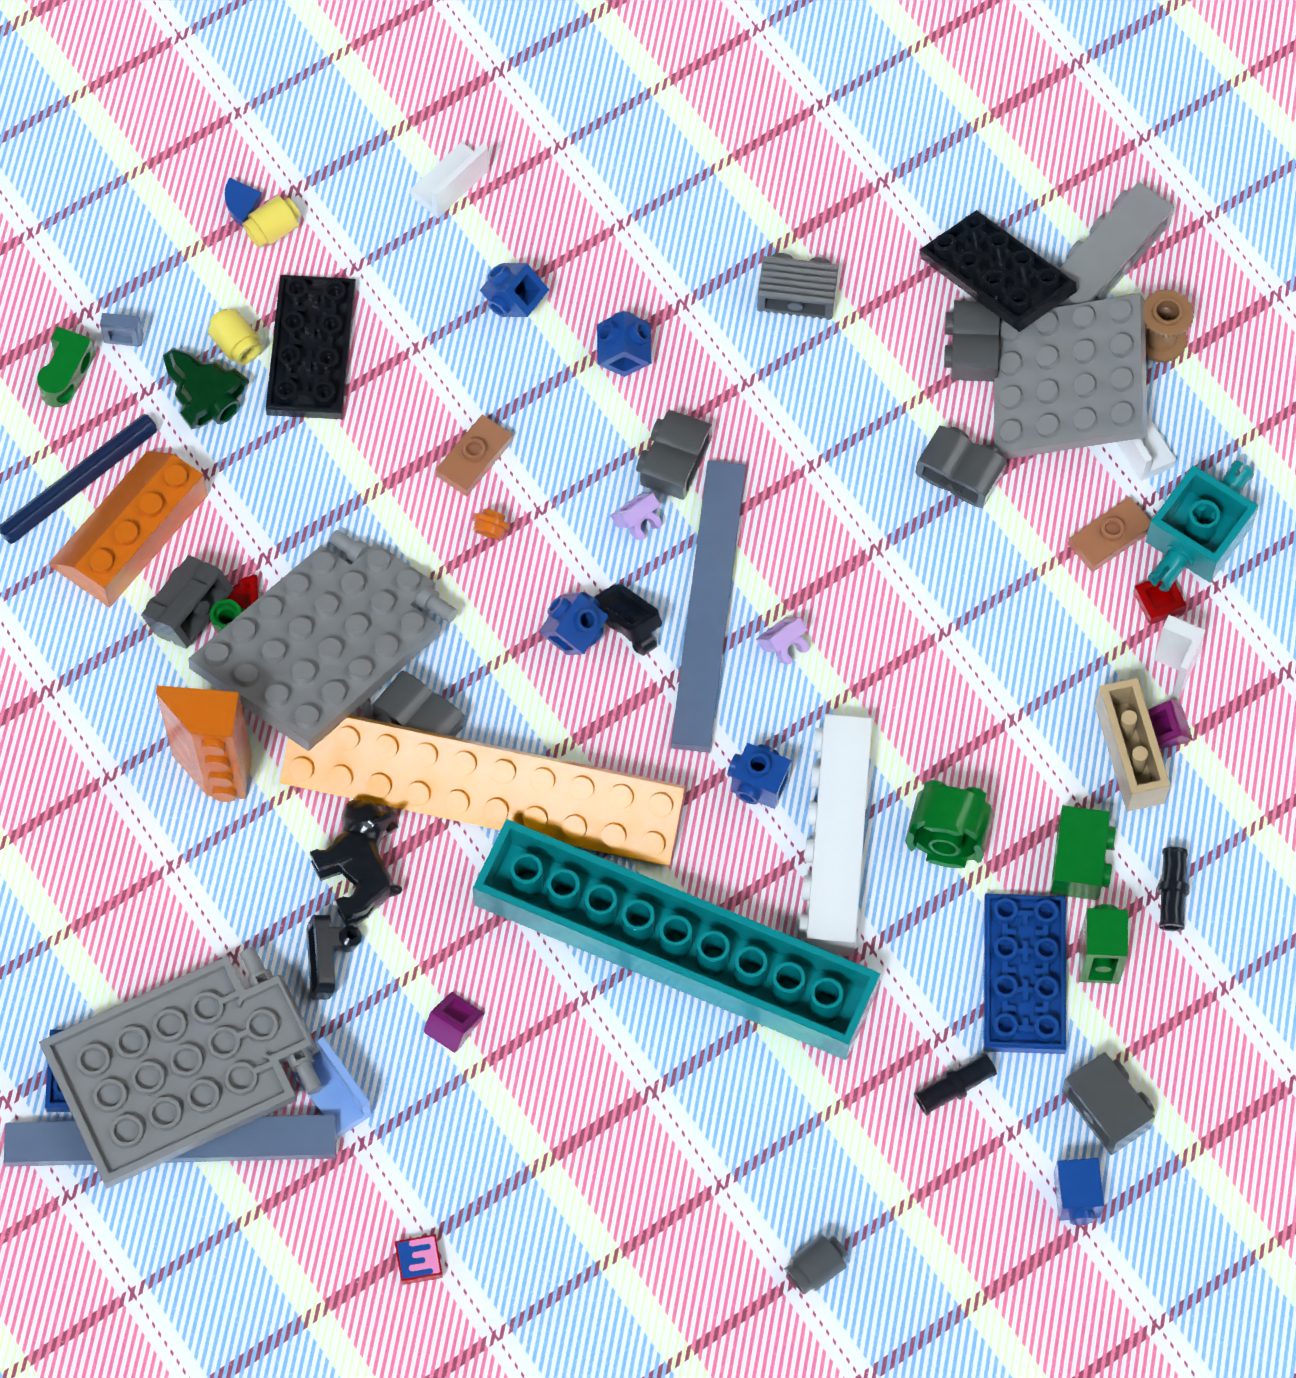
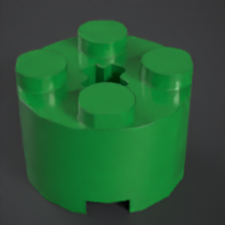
(950, 824)

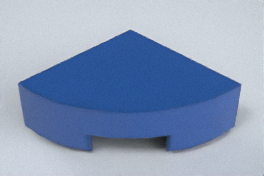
(241, 200)

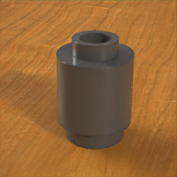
(816, 1263)

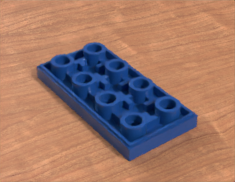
(1024, 974)

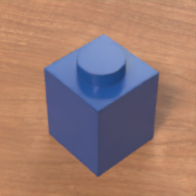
(1078, 1190)

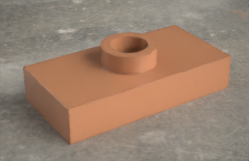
(474, 455)
(1110, 534)

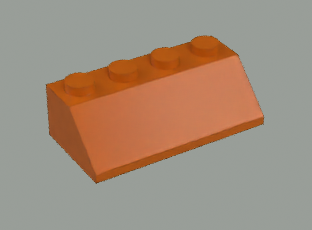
(131, 525)
(208, 738)

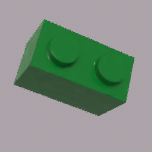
(1081, 853)
(1103, 944)

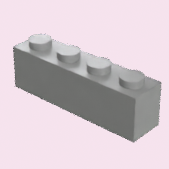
(1116, 243)

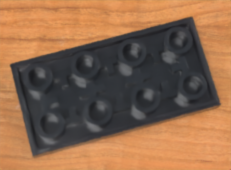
(998, 270)
(311, 347)

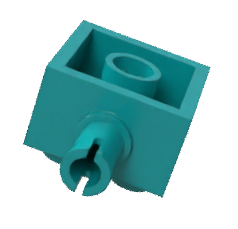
(1201, 524)

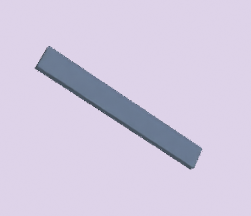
(708, 607)
(262, 1139)

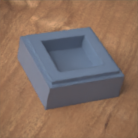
(121, 329)

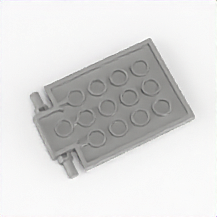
(324, 638)
(181, 1065)

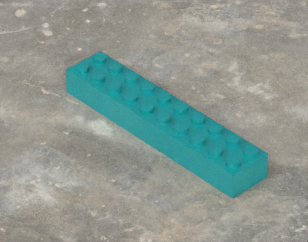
(676, 939)

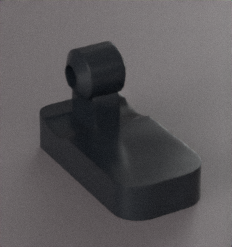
(631, 617)
(320, 947)

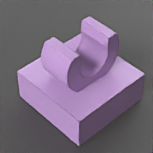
(635, 512)
(781, 636)

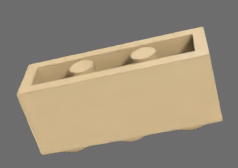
(1132, 744)

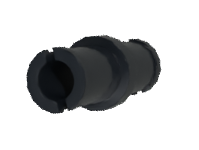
(1173, 889)
(955, 1083)

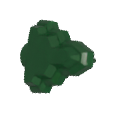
(204, 389)

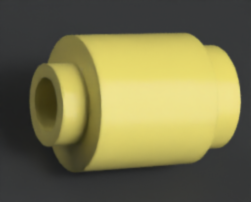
(272, 221)
(234, 336)

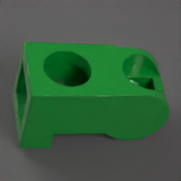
(67, 368)

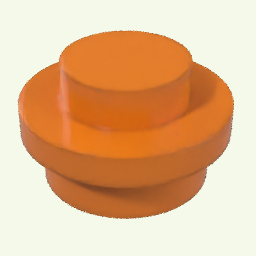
(490, 524)

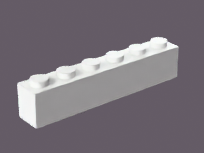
(838, 833)

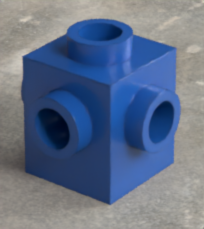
(513, 290)
(624, 343)
(574, 623)
(759, 775)

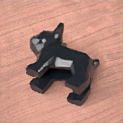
(358, 860)

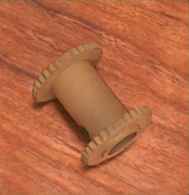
(1166, 327)

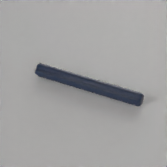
(77, 478)

